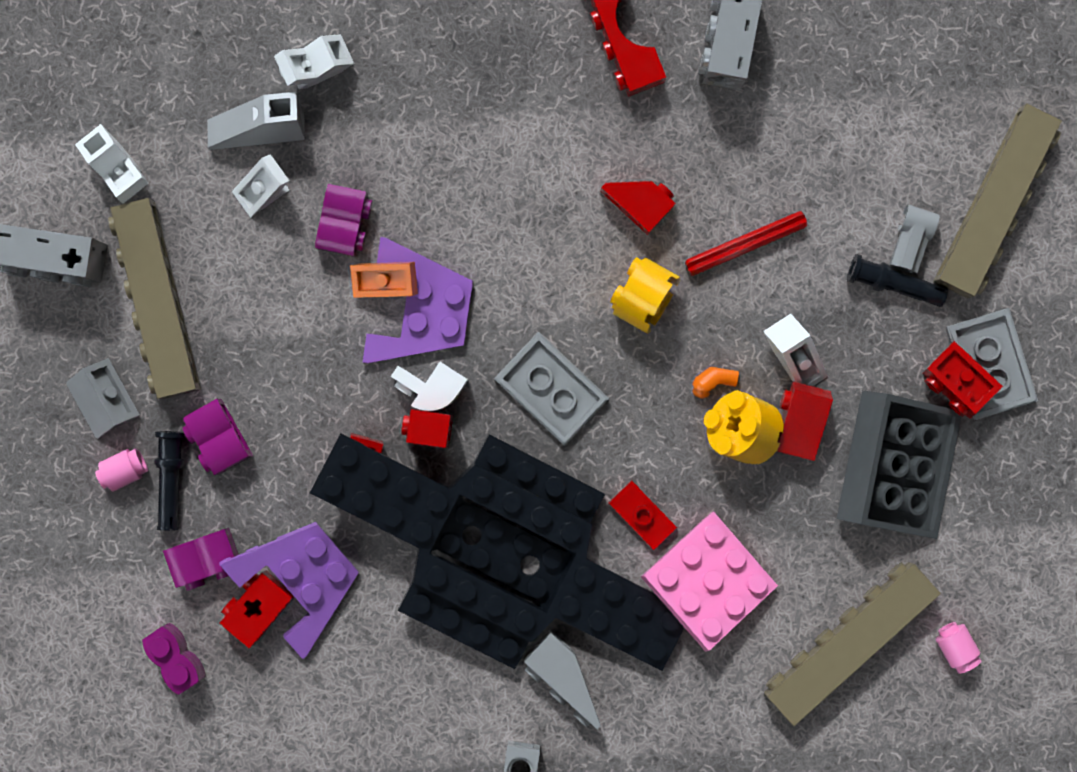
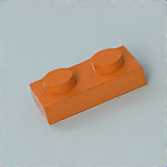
(384, 279)

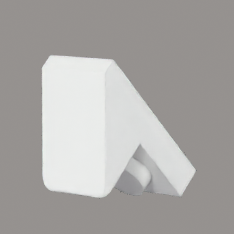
(261, 186)

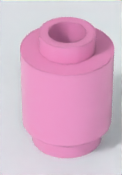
(121, 469)
(958, 647)

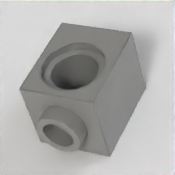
(522, 751)

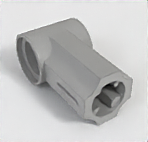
(914, 235)

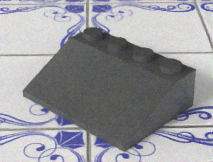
(899, 464)

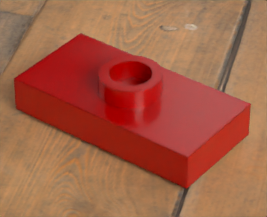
(642, 515)

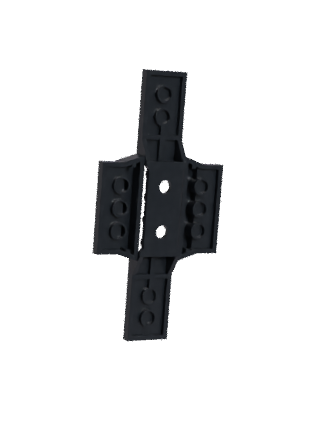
(471, 606)

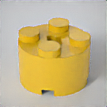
(644, 294)
(744, 428)

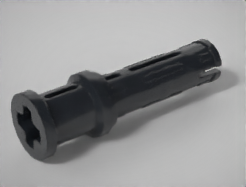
(882, 277)
(169, 463)

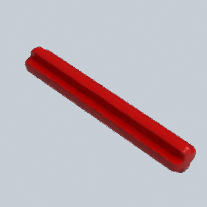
(746, 243)

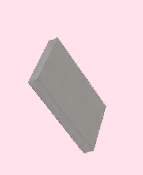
(997, 348)
(551, 388)

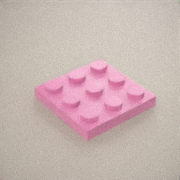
(709, 581)

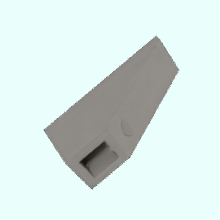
(258, 122)
(560, 669)

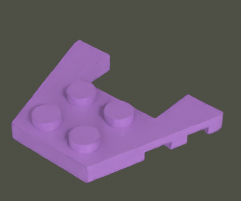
(432, 318)
(309, 568)

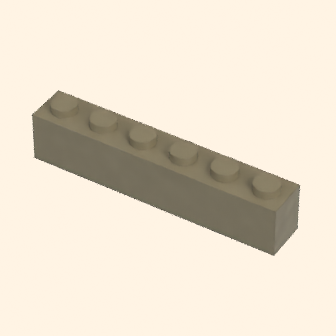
(998, 201)
(154, 298)
(852, 642)

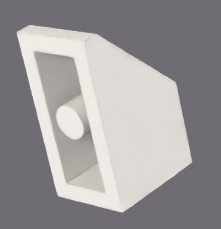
(796, 351)

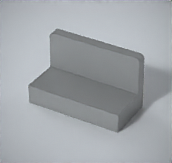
(102, 397)

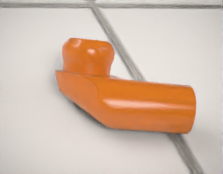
(711, 378)

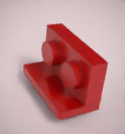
(961, 381)

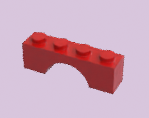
(636, 64)

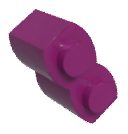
(342, 220)
(217, 437)
(200, 559)
(169, 651)

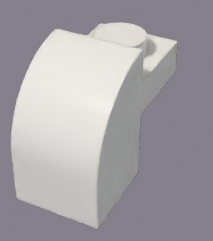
(315, 62)
(112, 163)
(435, 394)

